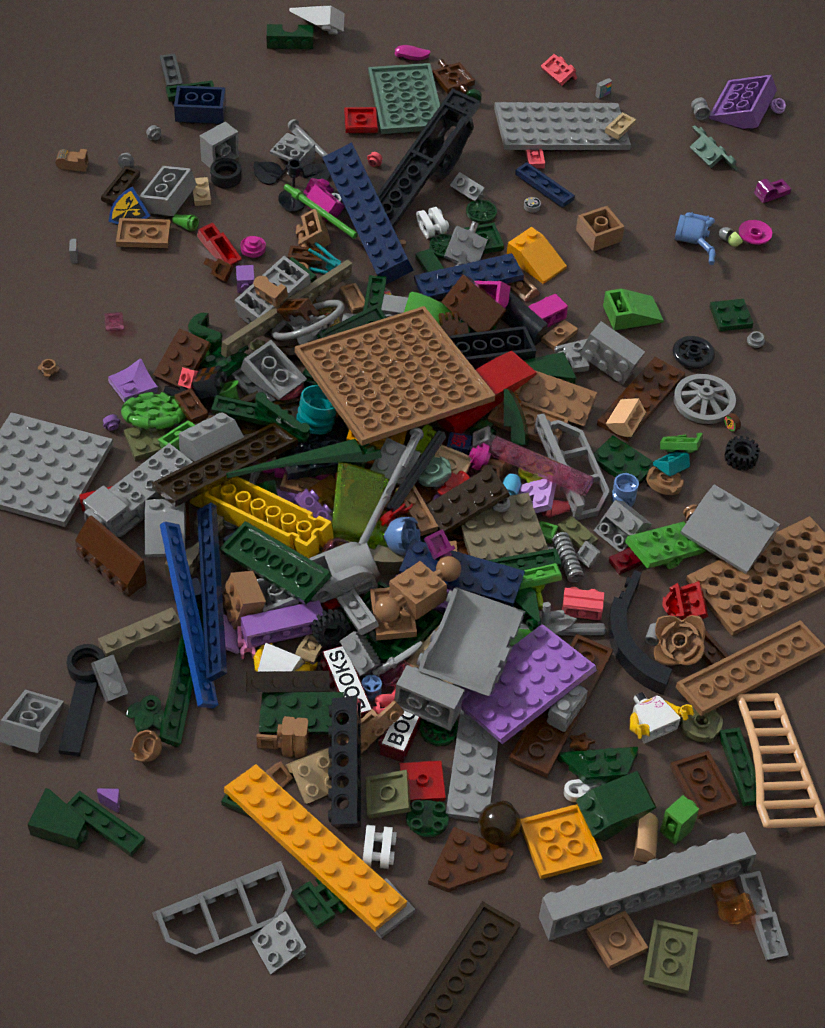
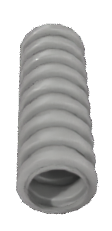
(568, 557)

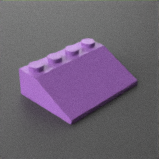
(744, 101)

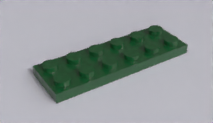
(275, 562)

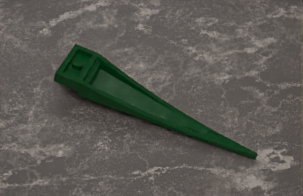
(341, 452)

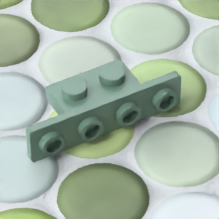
(708, 151)

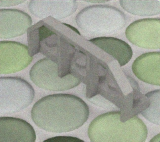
(550, 443)
(227, 889)

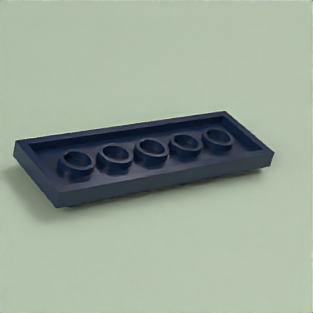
(439, 282)
(477, 574)

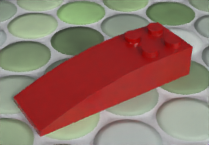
(499, 374)

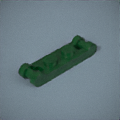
(281, 418)

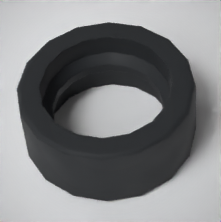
(225, 181)
(79, 652)

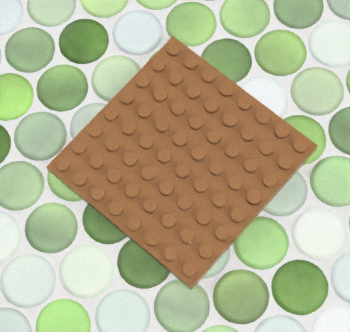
(393, 375)

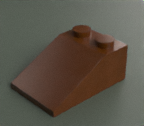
(473, 305)

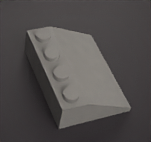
(730, 529)

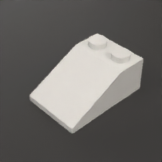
(325, 17)

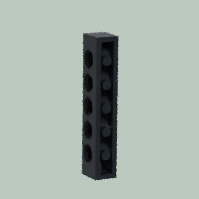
(350, 816)

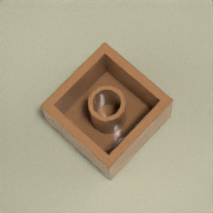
(600, 228)
(242, 597)

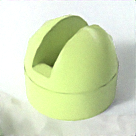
(734, 239)

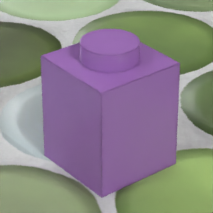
(244, 277)

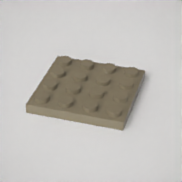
(505, 533)

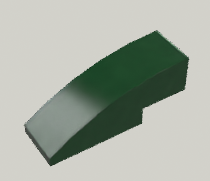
(515, 419)

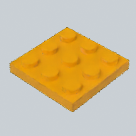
(560, 841)

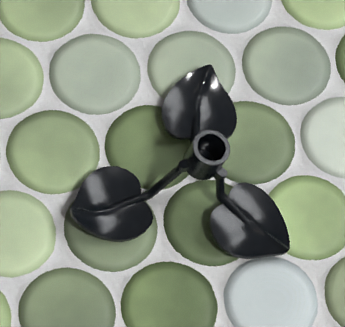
(269, 172)

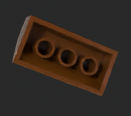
(110, 557)

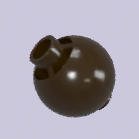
(499, 823)

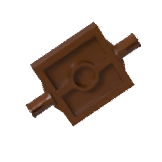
(453, 76)

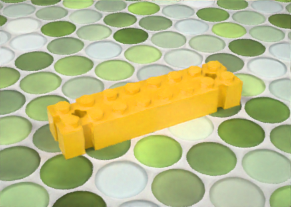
(281, 519)

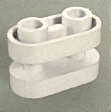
(432, 222)
(387, 838)

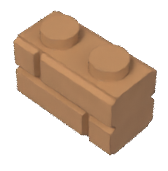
(293, 737)

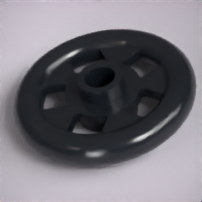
(693, 352)

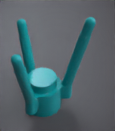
(331, 264)

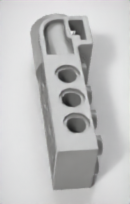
(124, 503)
(350, 568)

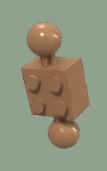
(418, 590)

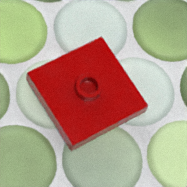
(360, 120)
(425, 780)

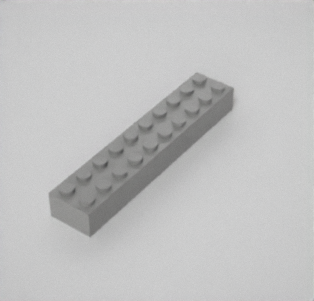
(646, 885)

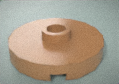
(663, 483)

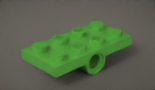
(663, 546)

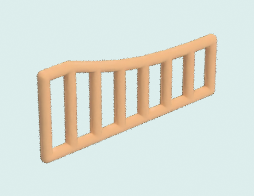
(760, 768)

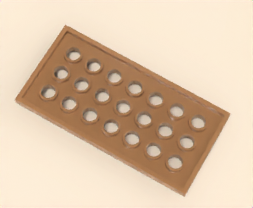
(770, 585)

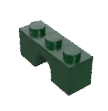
(280, 39)

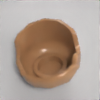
(146, 746)

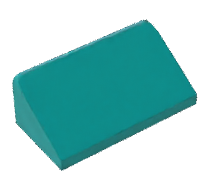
(673, 463)

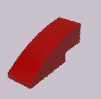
(218, 244)

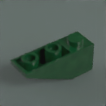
(527, 601)

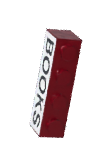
(344, 677)
(399, 737)

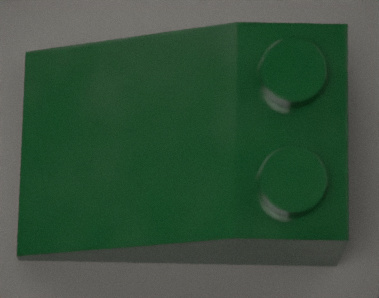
(615, 805)

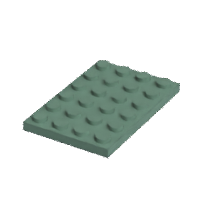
(403, 96)

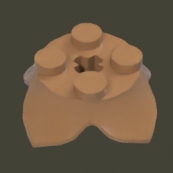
(671, 630)

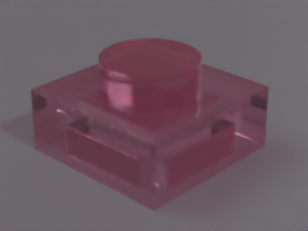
(114, 321)

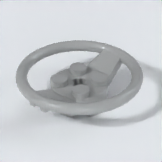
(308, 330)

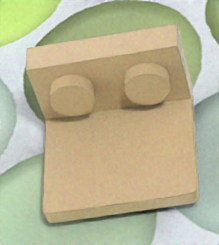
(312, 775)

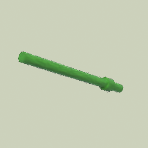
(298, 195)

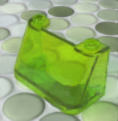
(355, 501)

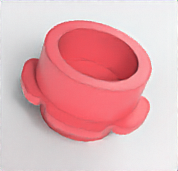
(374, 159)

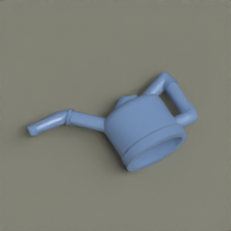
(693, 229)

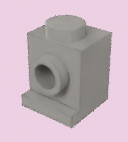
(483, 436)

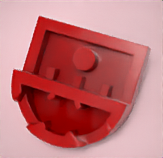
(685, 601)

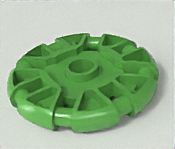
(152, 411)

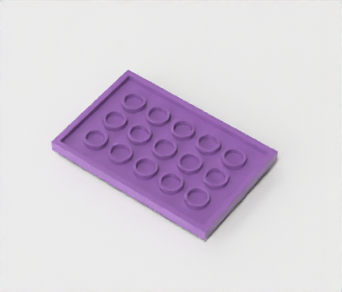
(534, 678)

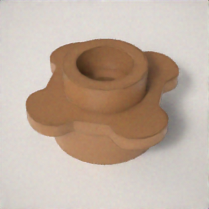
(48, 367)

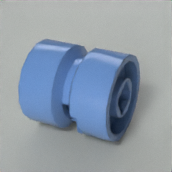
(625, 488)

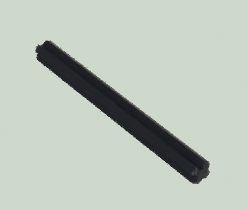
(416, 471)

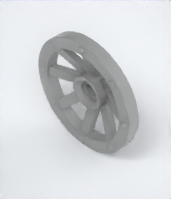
(705, 396)

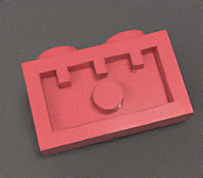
(558, 69)

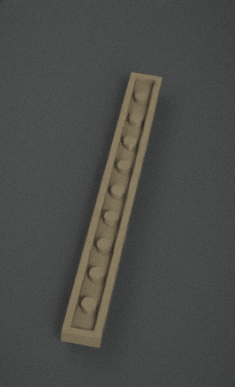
(272, 318)

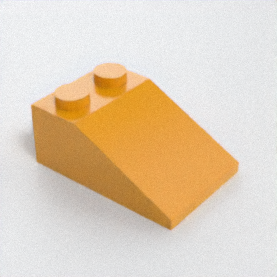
(536, 255)

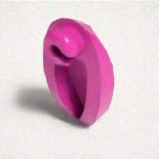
(411, 52)

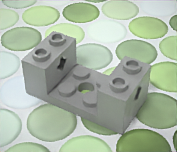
(284, 272)

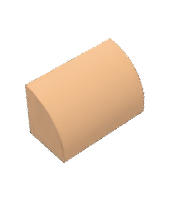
(626, 417)
(646, 838)

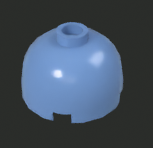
(400, 533)

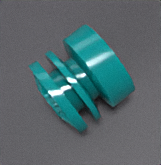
(316, 410)

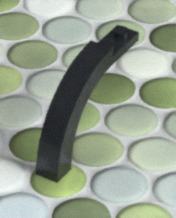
(629, 655)

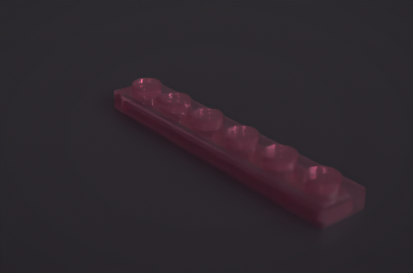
(541, 465)

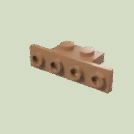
(375, 725)

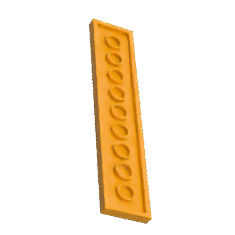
(316, 847)

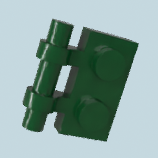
(313, 904)

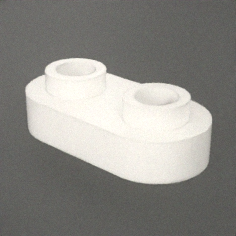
(578, 787)

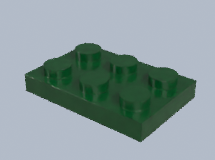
(620, 458)

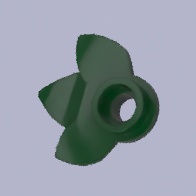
(145, 715)

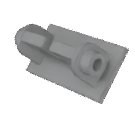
(468, 187)

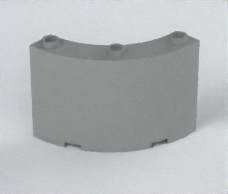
(471, 641)

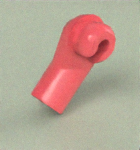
(385, 699)

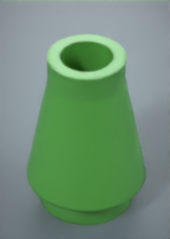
(188, 222)

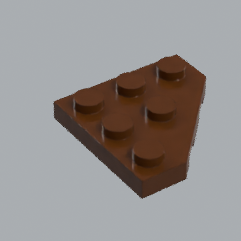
(468, 861)

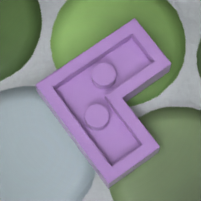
(541, 494)

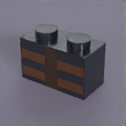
(209, 382)

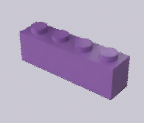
(280, 624)

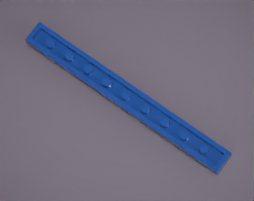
(188, 614)

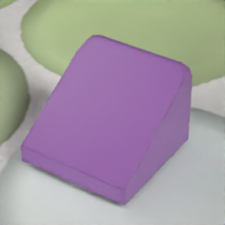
(109, 798)

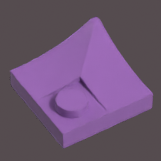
(132, 381)

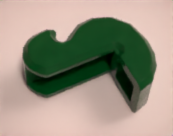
(199, 327)

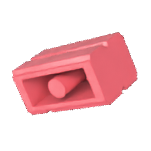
(583, 603)

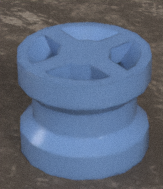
(374, 683)

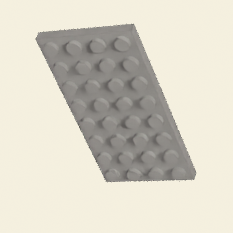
(558, 126)

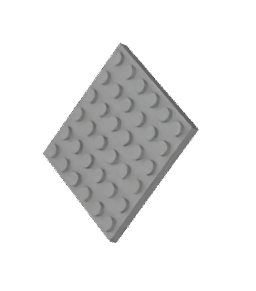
(46, 467)

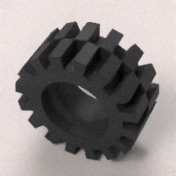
(738, 460)
(324, 622)

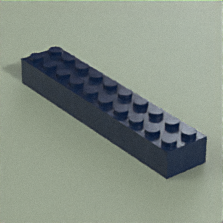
(367, 213)

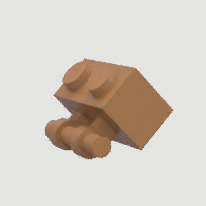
(313, 230)

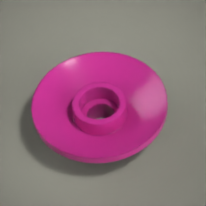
(755, 232)

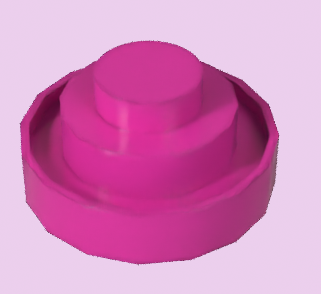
(253, 246)
(479, 456)

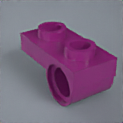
(769, 191)

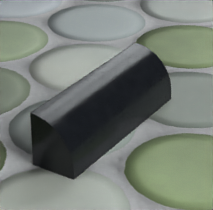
(521, 315)

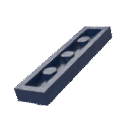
(545, 184)

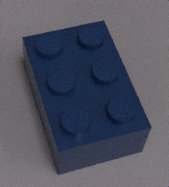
(200, 104)

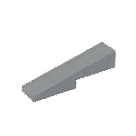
(764, 921)

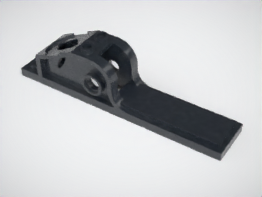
(430, 153)

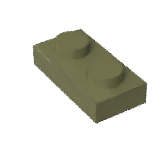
(577, 532)

